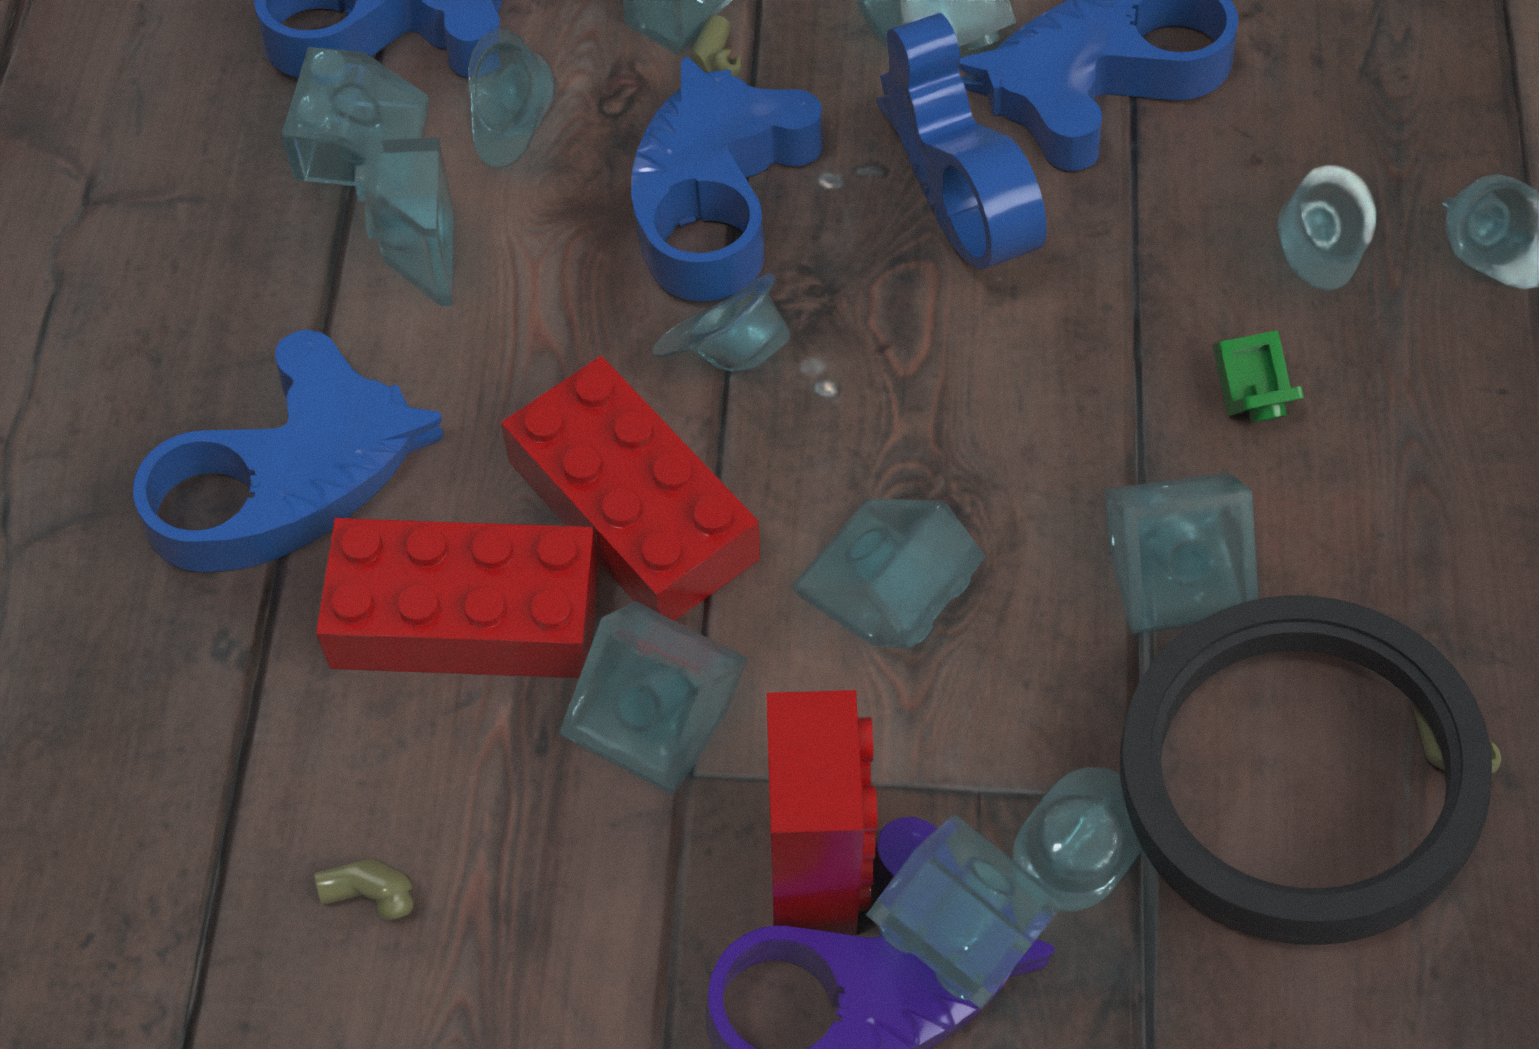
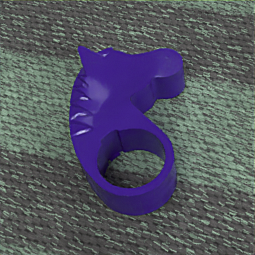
(878, 991)

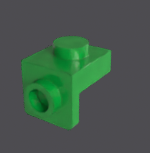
(1255, 376)

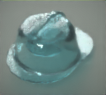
(508, 96)
(1327, 226)
(1497, 229)
(732, 333)
(1079, 838)

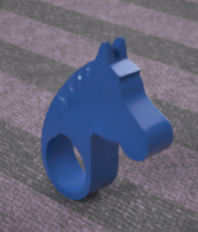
(375, 24)
(1094, 48)
(698, 165)
(967, 172)
(320, 466)

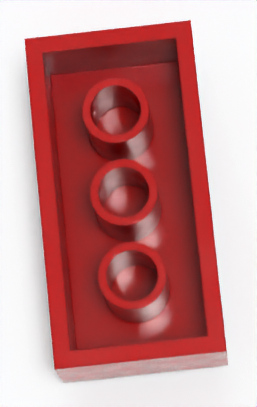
(654, 506)
(459, 597)
(820, 809)

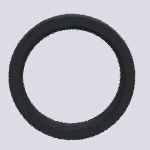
(1337, 630)

